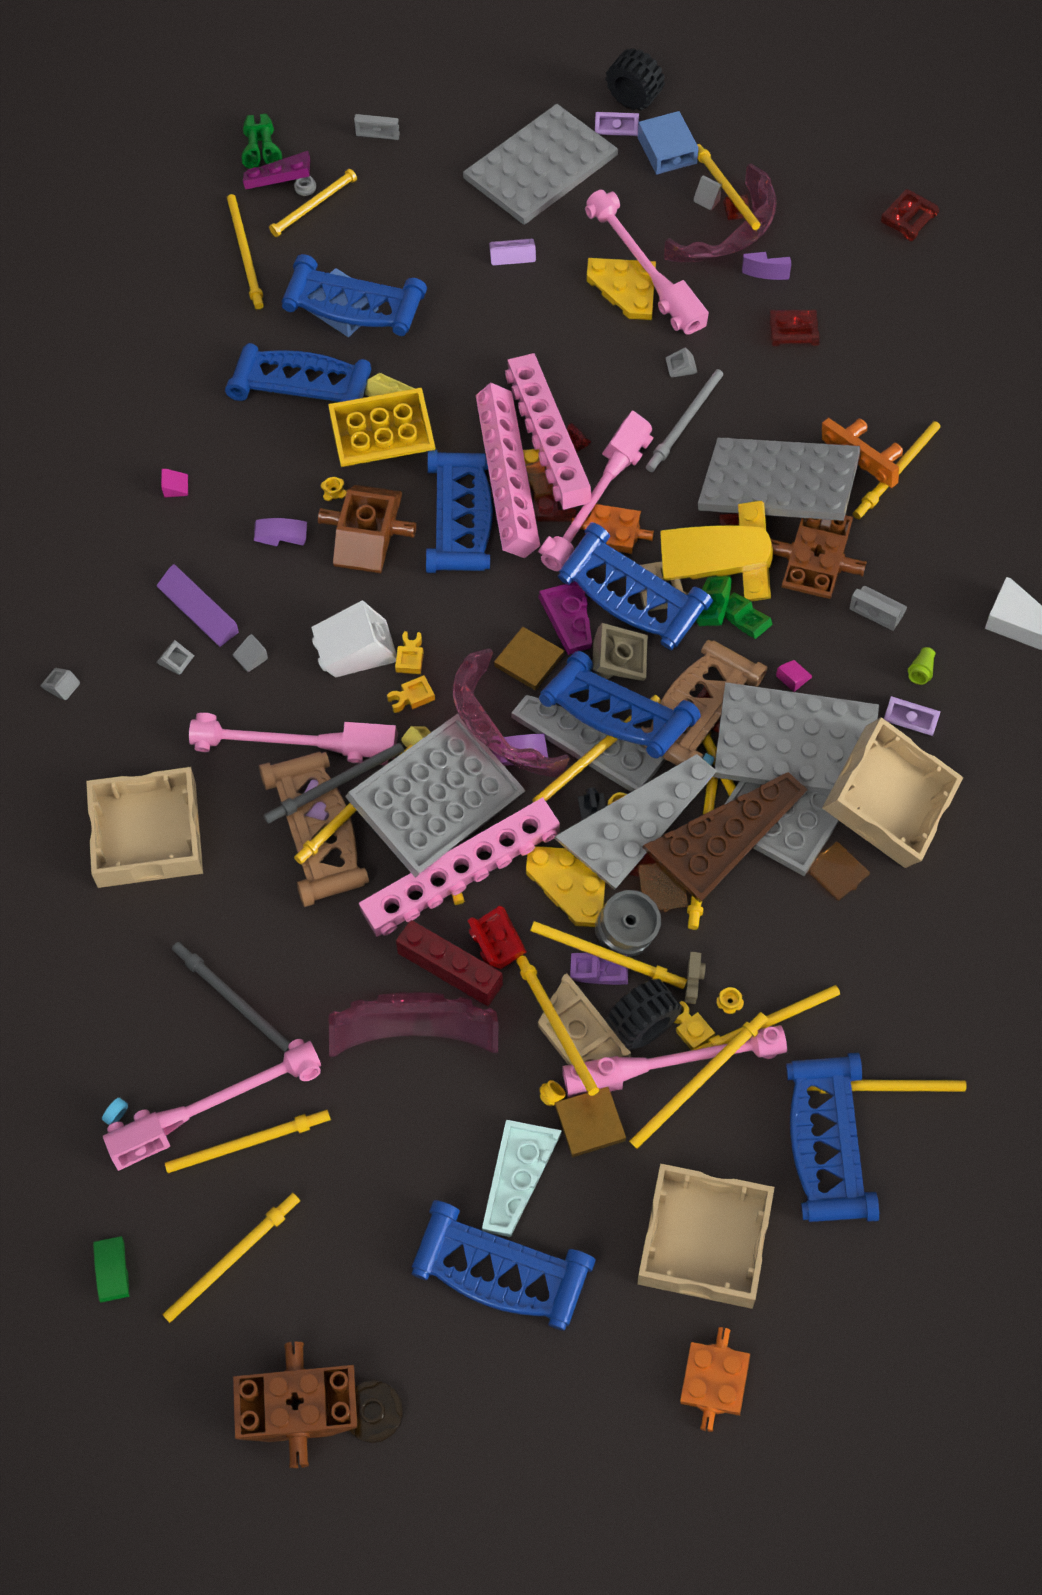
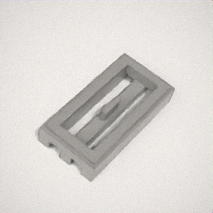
(377, 127)

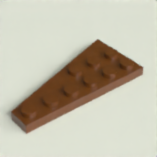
(714, 843)

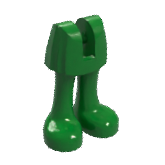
(262, 131)

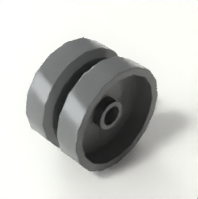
(628, 923)

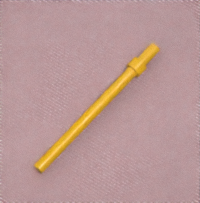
(872, 498)
(609, 955)
(779, 1015)
(905, 1085)
(301, 1123)
(274, 1216)

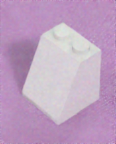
(353, 641)

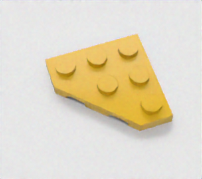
(624, 285)
(567, 883)

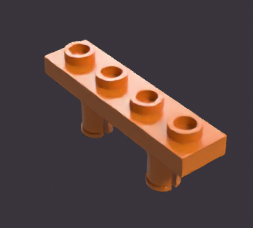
(876, 463)

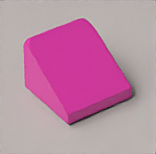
(174, 483)
(793, 675)

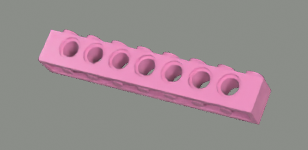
(548, 432)
(507, 471)
(536, 814)

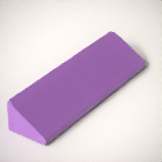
(197, 606)

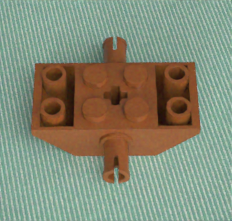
(366, 527)
(818, 556)
(265, 1402)

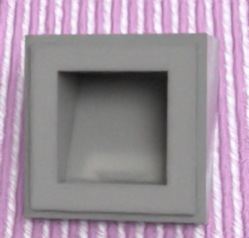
(708, 193)
(681, 363)
(250, 653)
(175, 658)
(61, 683)

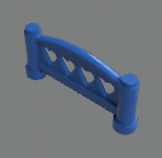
(307, 280)
(250, 376)
(594, 552)
(448, 553)
(577, 676)
(848, 1197)
(562, 1277)

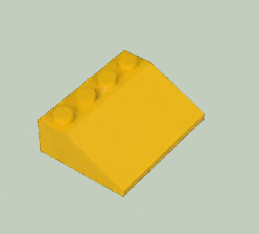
(381, 427)

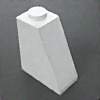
(1016, 615)

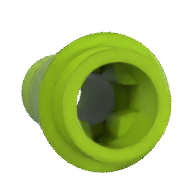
(922, 667)

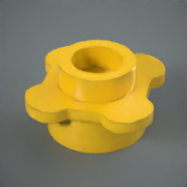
(330, 484)

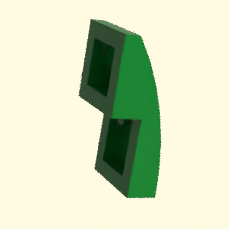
(719, 590)
(745, 617)
(111, 1269)

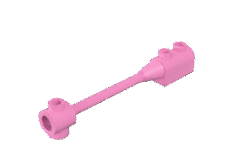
(676, 298)
(621, 452)
(355, 741)
(615, 1070)
(148, 1131)

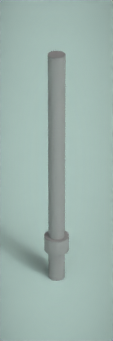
(663, 450)

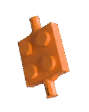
(620, 524)
(715, 1379)

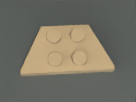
(583, 1023)

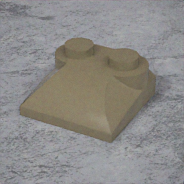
(619, 653)

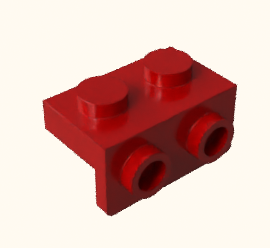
(496, 938)

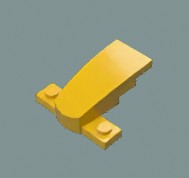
(723, 551)

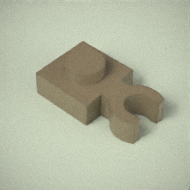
(695, 971)

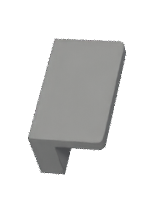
(877, 607)

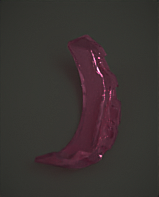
(764, 208)
(485, 730)
(412, 1016)

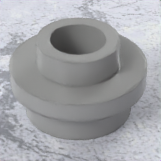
(305, 186)

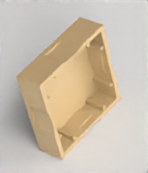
(892, 793)
(144, 827)
(706, 1236)

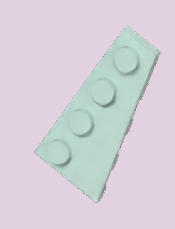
(517, 1171)

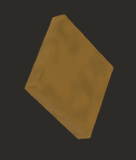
(529, 658)
(590, 1122)

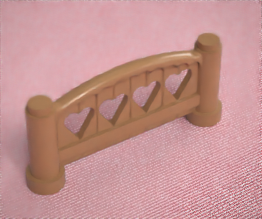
(732, 668)
(321, 879)

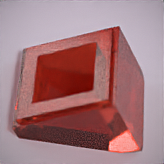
(731, 210)
(577, 437)

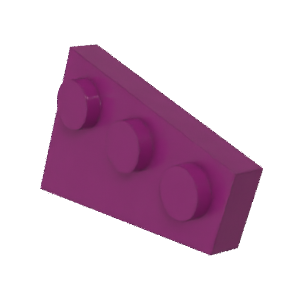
(279, 171)
(568, 614)

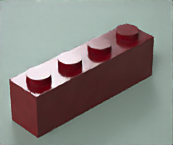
(449, 963)

